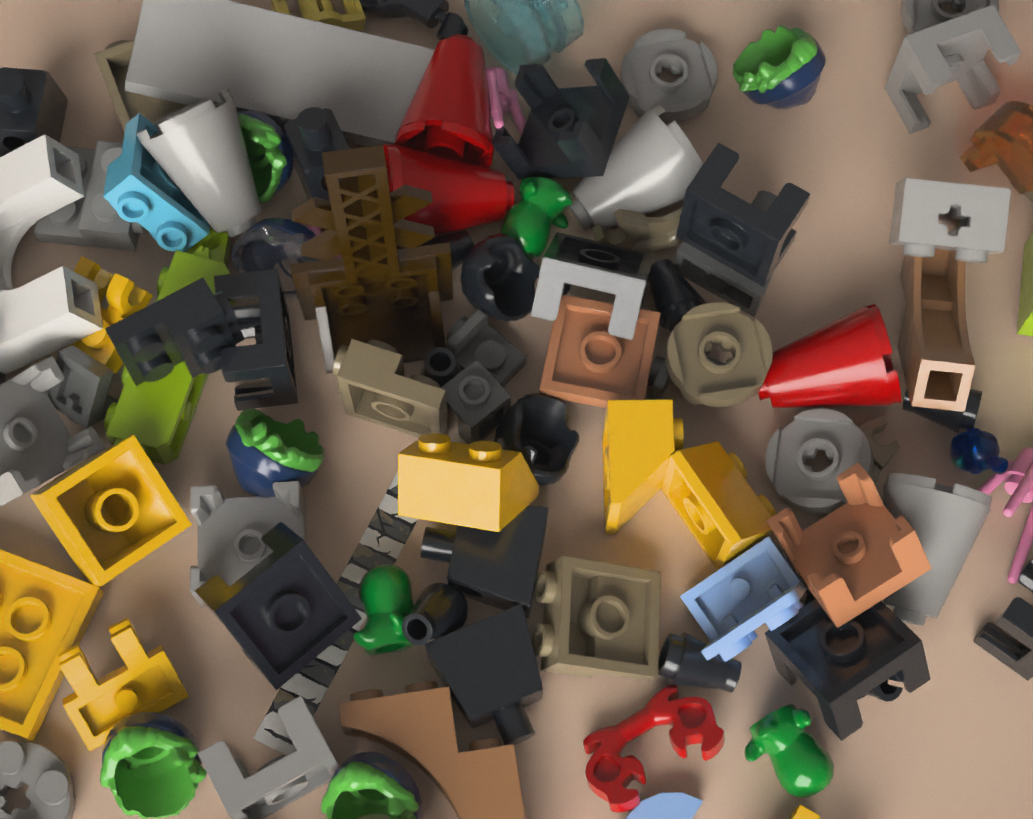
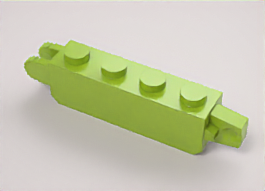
(164, 409)

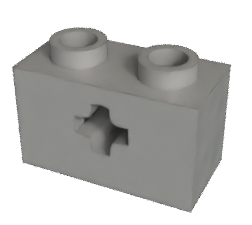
(980, 213)

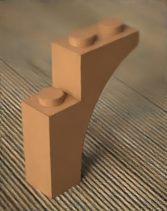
(934, 330)
(422, 729)

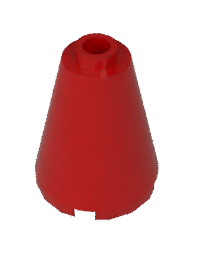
(451, 105)
(461, 191)
(836, 366)

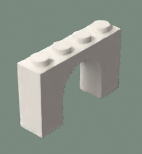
(61, 303)

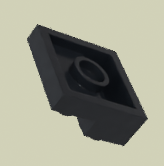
(179, 328)

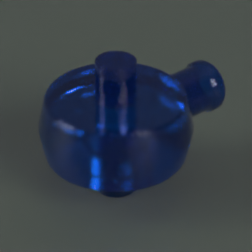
(977, 452)

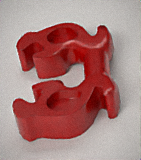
(611, 774)

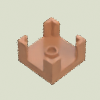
(589, 363)
(853, 552)

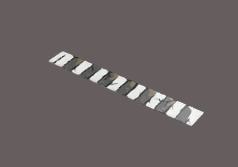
(378, 546)

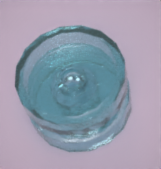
(525, 29)

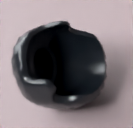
(500, 278)
(541, 433)

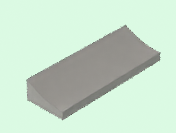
(275, 65)

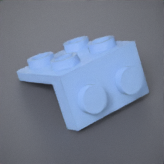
(743, 596)

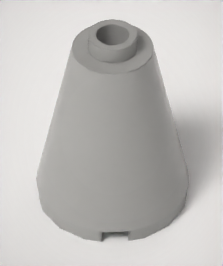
(208, 161)
(643, 173)
(946, 526)

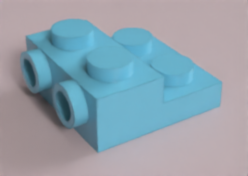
(148, 196)

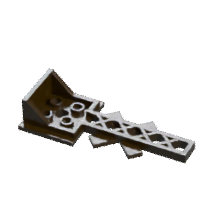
(374, 285)

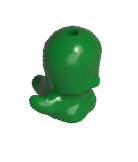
(532, 218)
(386, 601)
(795, 754)

